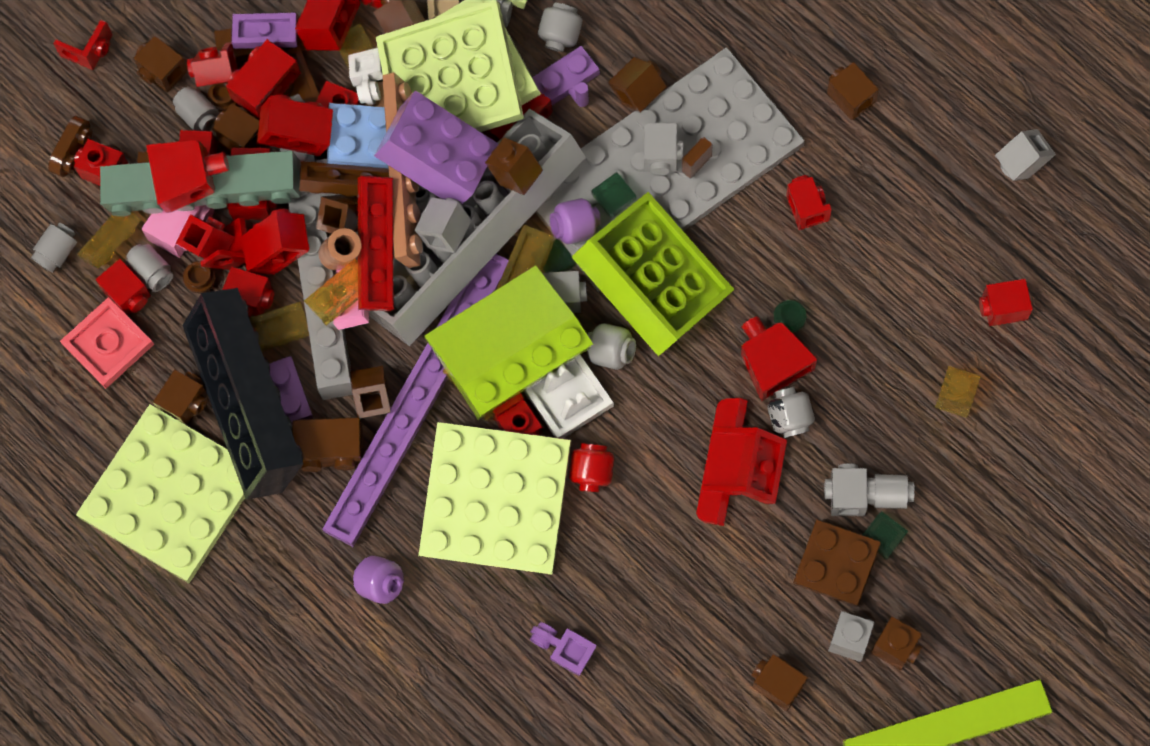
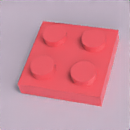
(107, 343)

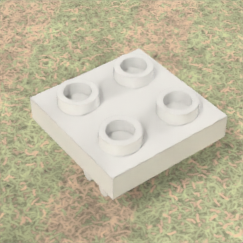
(569, 398)

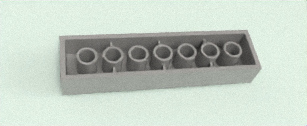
(495, 216)

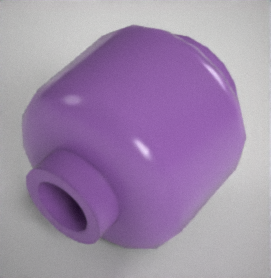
(574, 221)
(378, 579)

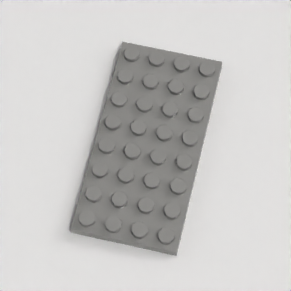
(709, 102)

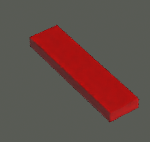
(376, 238)

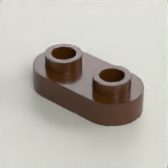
(72, 139)

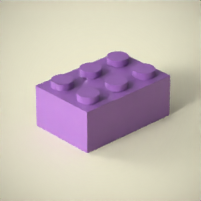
(435, 149)

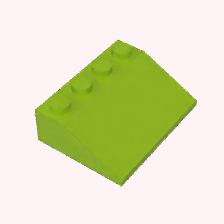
(652, 273)
(508, 341)

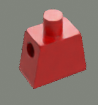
(183, 172)
(774, 357)

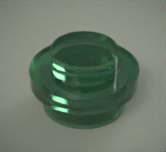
(791, 314)

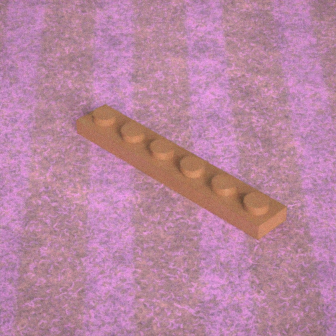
(405, 210)

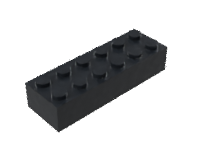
(242, 393)

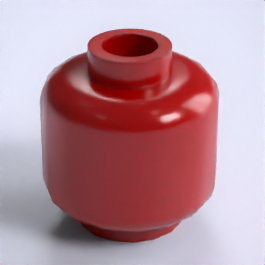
(591, 467)

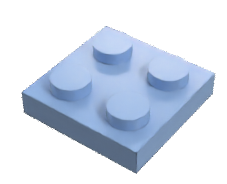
(356, 135)

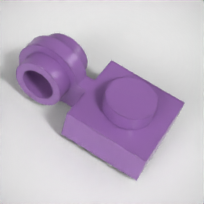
(570, 652)

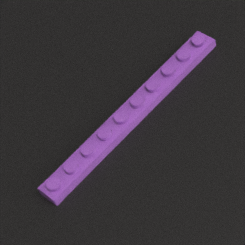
(404, 420)

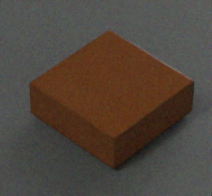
(697, 157)

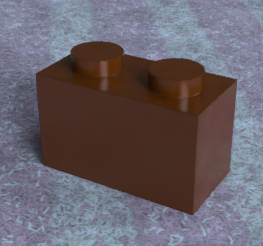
(329, 443)

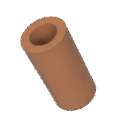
(348, 245)

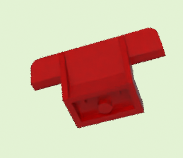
(738, 463)

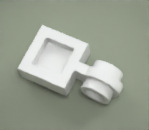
(364, 73)

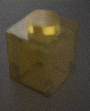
(957, 391)

